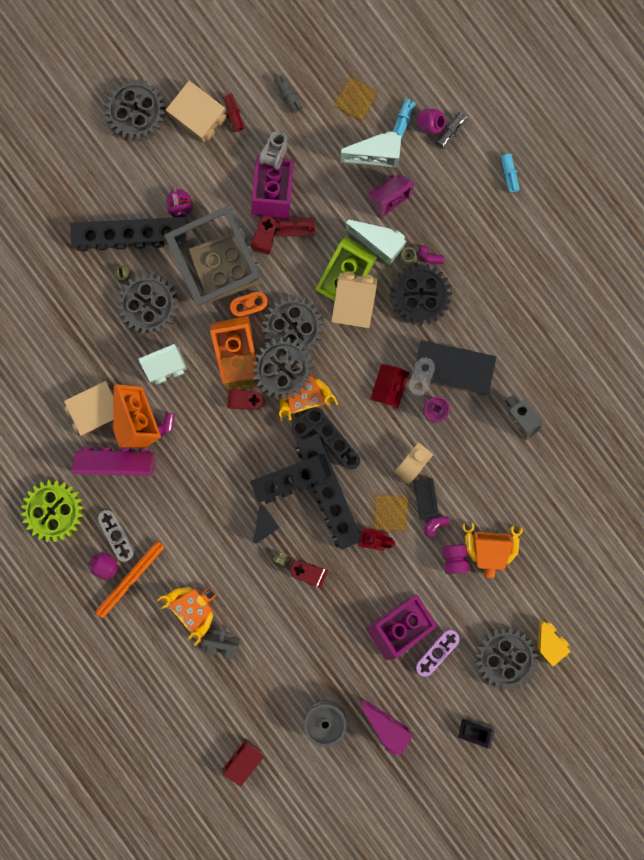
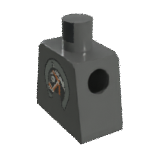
(527, 424)

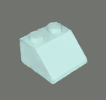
(163, 364)

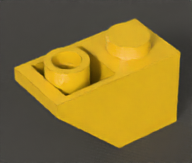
(550, 645)

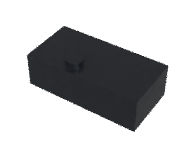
(458, 367)

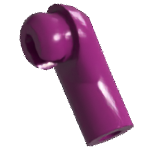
(429, 258)
(167, 426)
(433, 523)

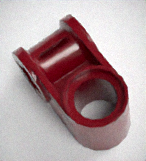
(263, 238)
(242, 399)
(312, 574)

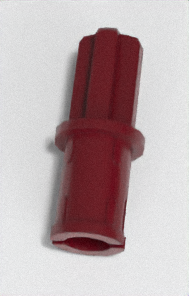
(233, 112)

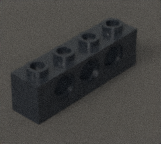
(263, 486)

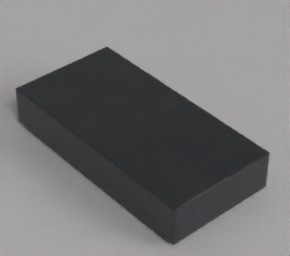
(426, 498)

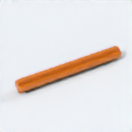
(129, 579)

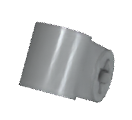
(272, 152)

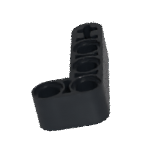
(330, 440)

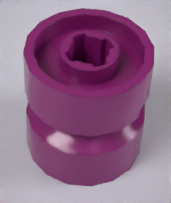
(436, 409)
(456, 559)

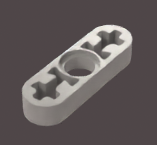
(104, 525)

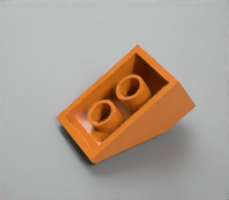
(232, 338)
(133, 417)

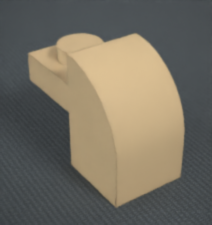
(413, 463)

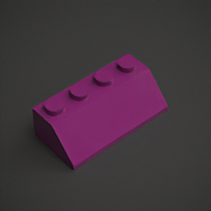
(114, 463)

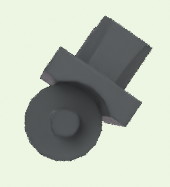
(221, 640)

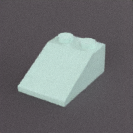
(376, 151)
(378, 239)

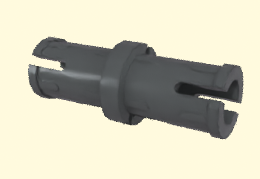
(288, 94)
(451, 130)

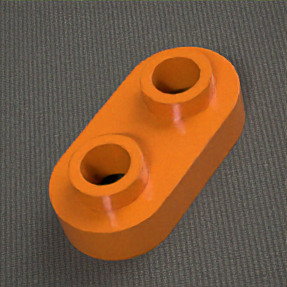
(248, 302)

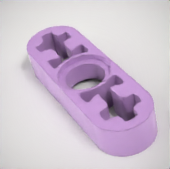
(424, 660)

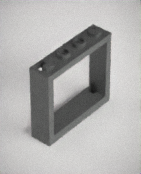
(239, 234)

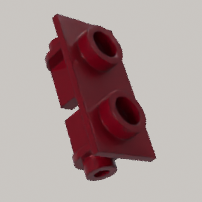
(295, 226)
(375, 540)

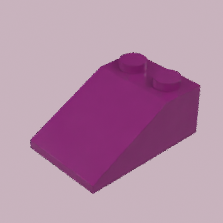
(272, 189)
(391, 194)
(401, 628)
(391, 732)

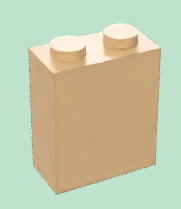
(196, 111)
(354, 299)
(91, 409)

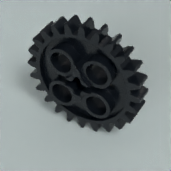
(421, 312)

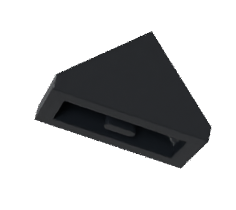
(265, 524)
(476, 733)

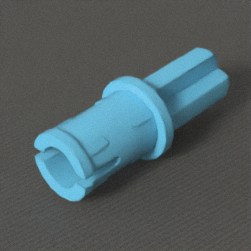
(404, 117)
(510, 173)

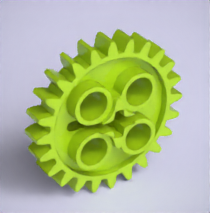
(65, 522)

